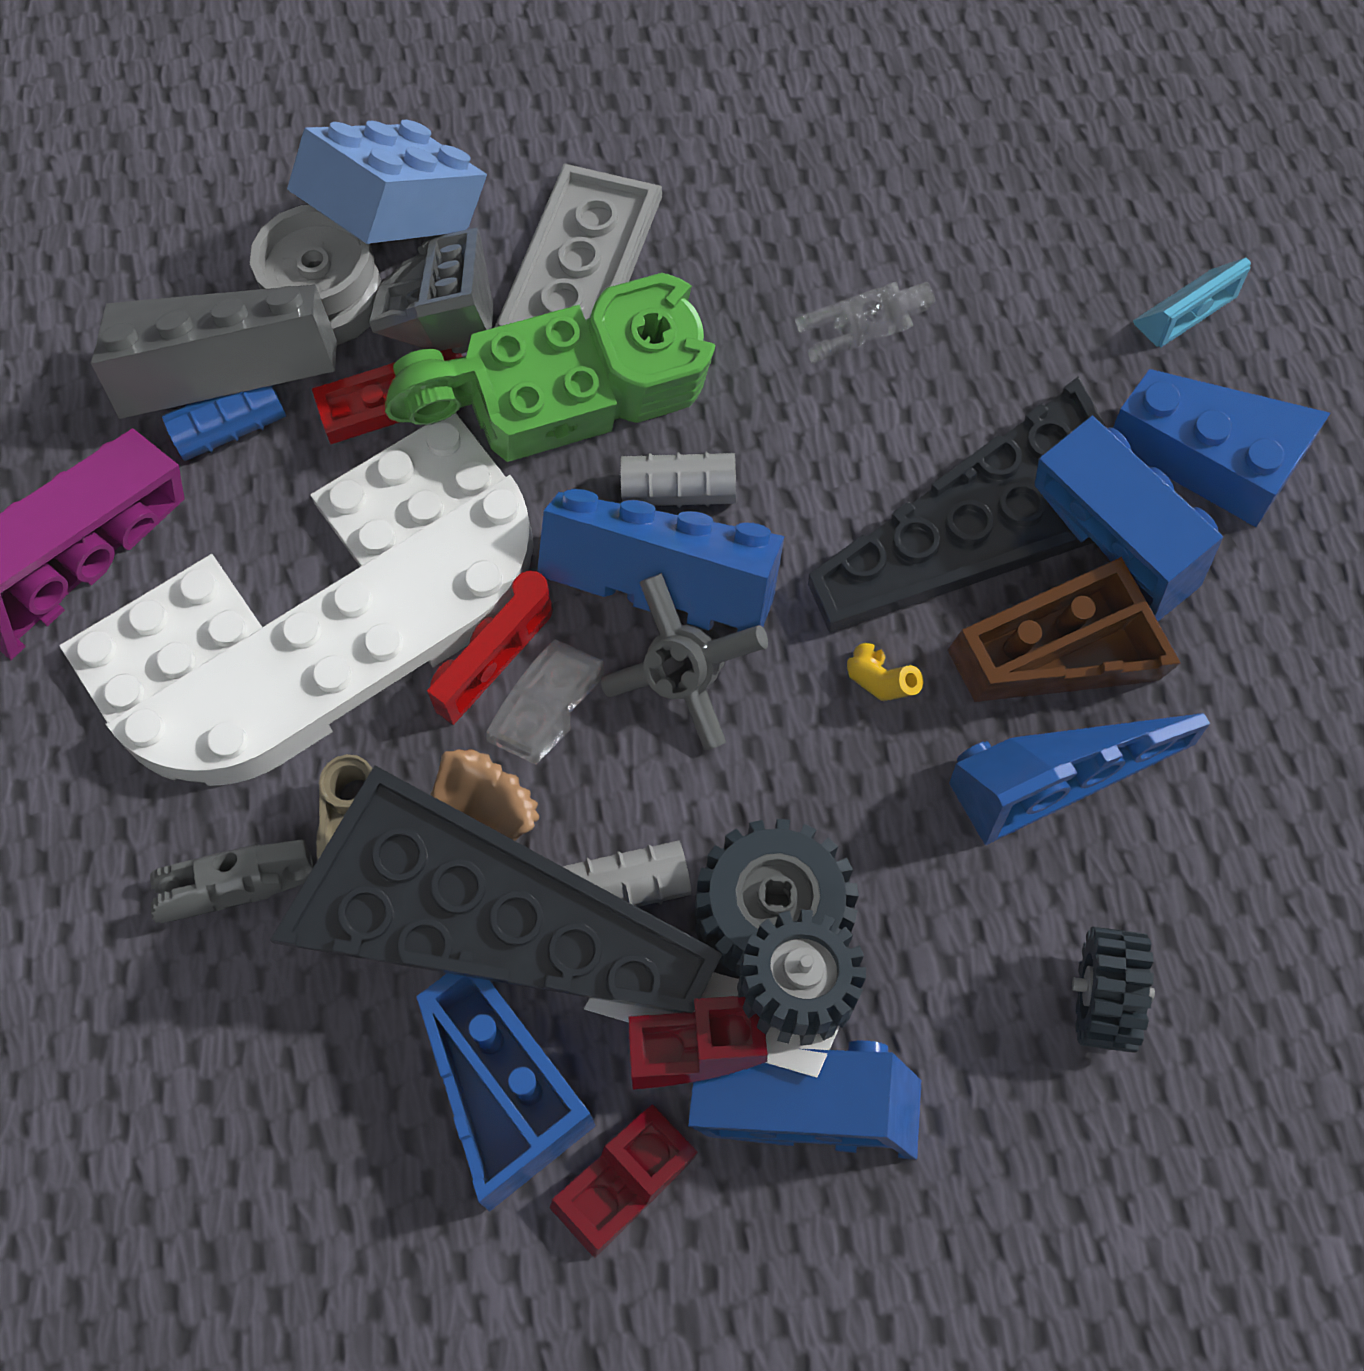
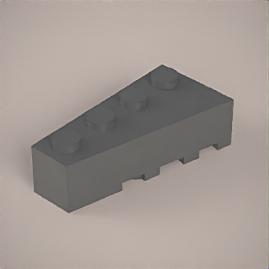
(210, 346)

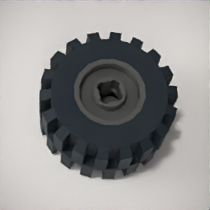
(766, 876)

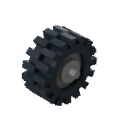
(801, 977)
(1114, 989)

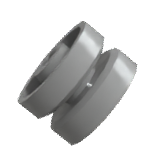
(312, 249)

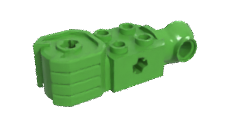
(565, 374)

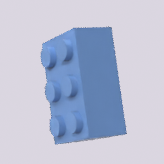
(386, 180)

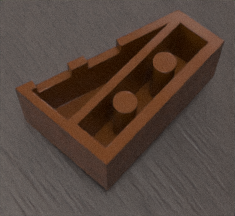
(1066, 640)

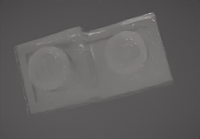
(541, 702)

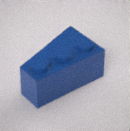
(1218, 439)
(1129, 513)
(501, 1086)
(855, 1101)

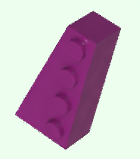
(75, 525)

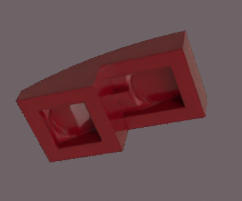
(694, 1045)
(623, 1180)

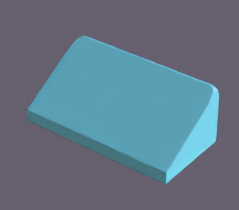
(1193, 302)

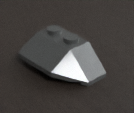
(437, 295)

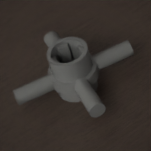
(665, 656)

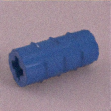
(219, 420)

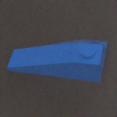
(1046, 772)

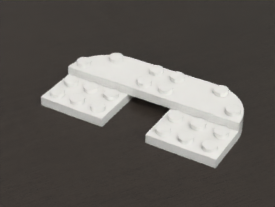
(223, 700)

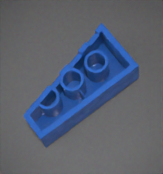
(706, 565)

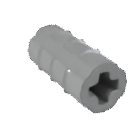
(679, 479)
(640, 875)

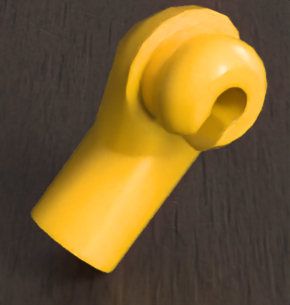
(882, 683)

